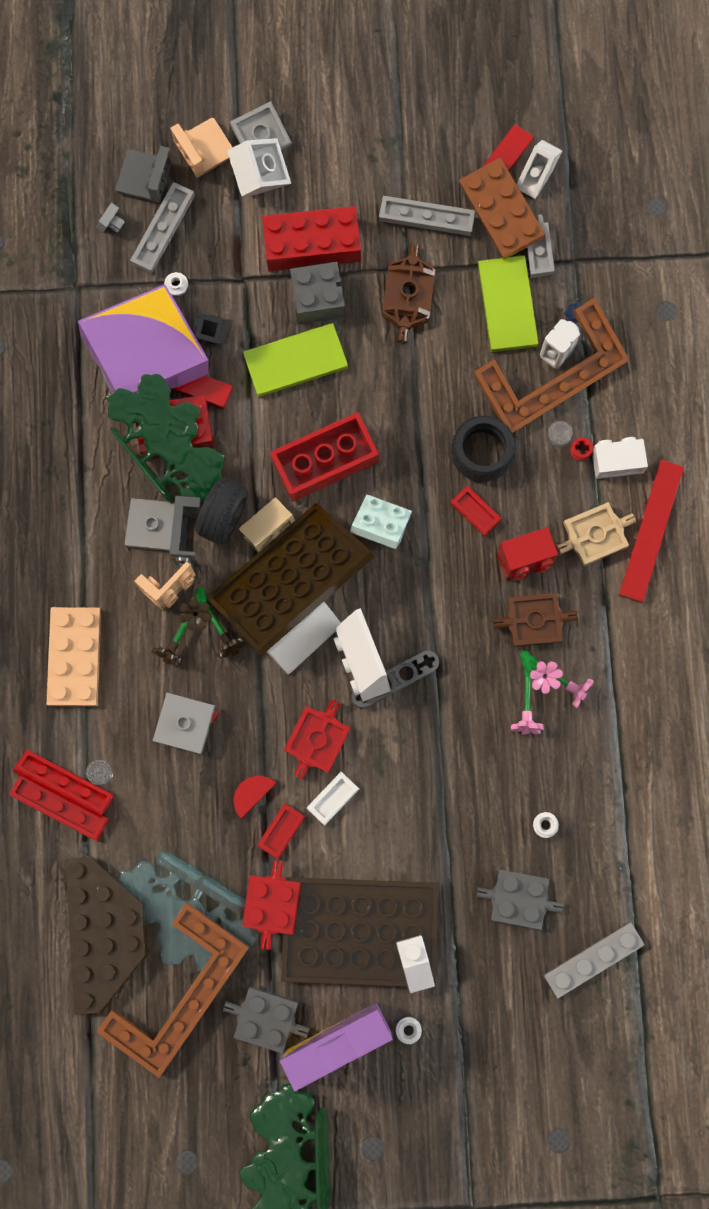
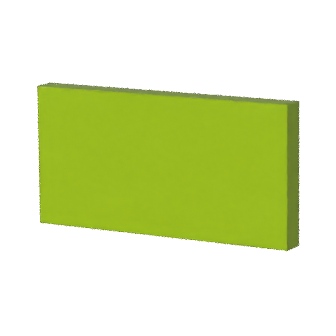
(508, 304)
(295, 360)

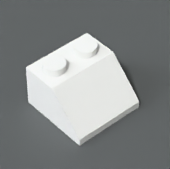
(258, 166)

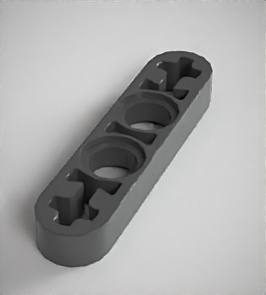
(398, 683)

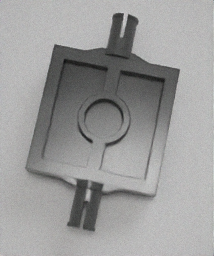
(519, 900)
(266, 1019)

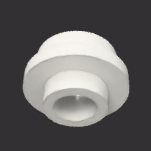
(176, 290)
(553, 825)
(408, 1039)

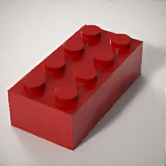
(311, 238)
(324, 457)

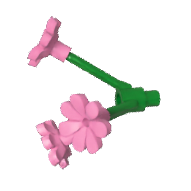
(544, 677)

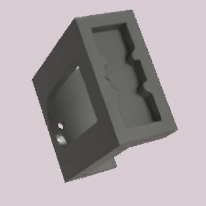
(184, 509)

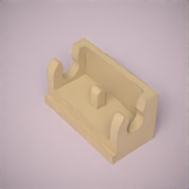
(266, 524)

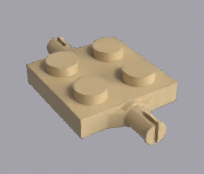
(596, 534)

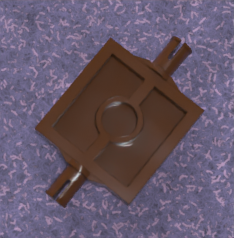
(535, 619)

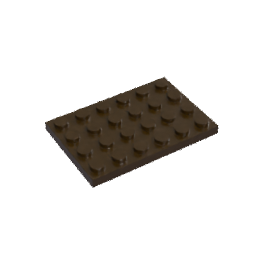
(289, 578)
(352, 927)

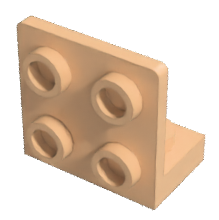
(202, 146)
(167, 595)

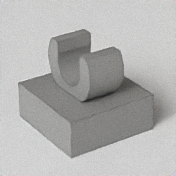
(109, 219)

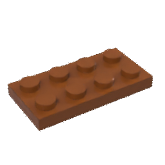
(502, 208)

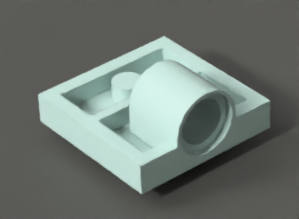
(381, 521)

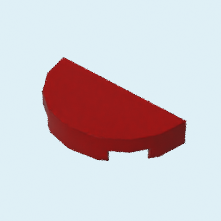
(250, 793)

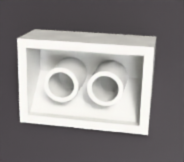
(304, 638)
(361, 657)

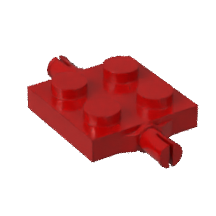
(317, 739)
(271, 904)

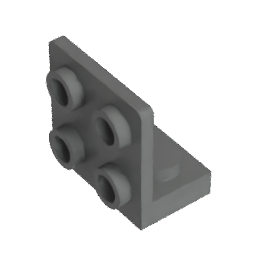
(145, 174)

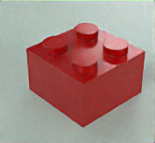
(527, 554)

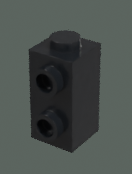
(212, 328)

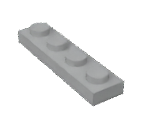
(426, 215)
(162, 228)
(593, 960)

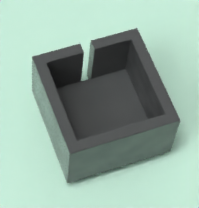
(317, 292)

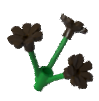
(193, 615)

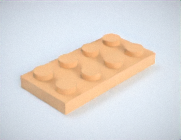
(74, 657)

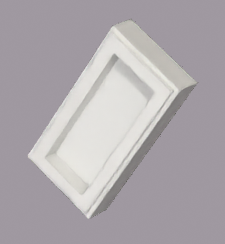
(332, 798)

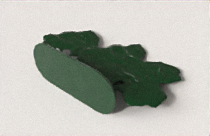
(166, 434)
(280, 1170)

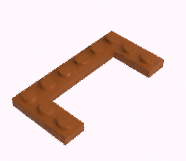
(607, 357)
(159, 1052)

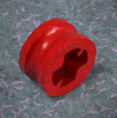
(587, 444)

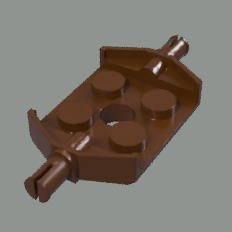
(403, 309)

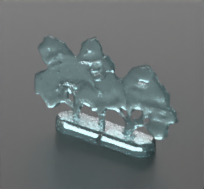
(164, 910)

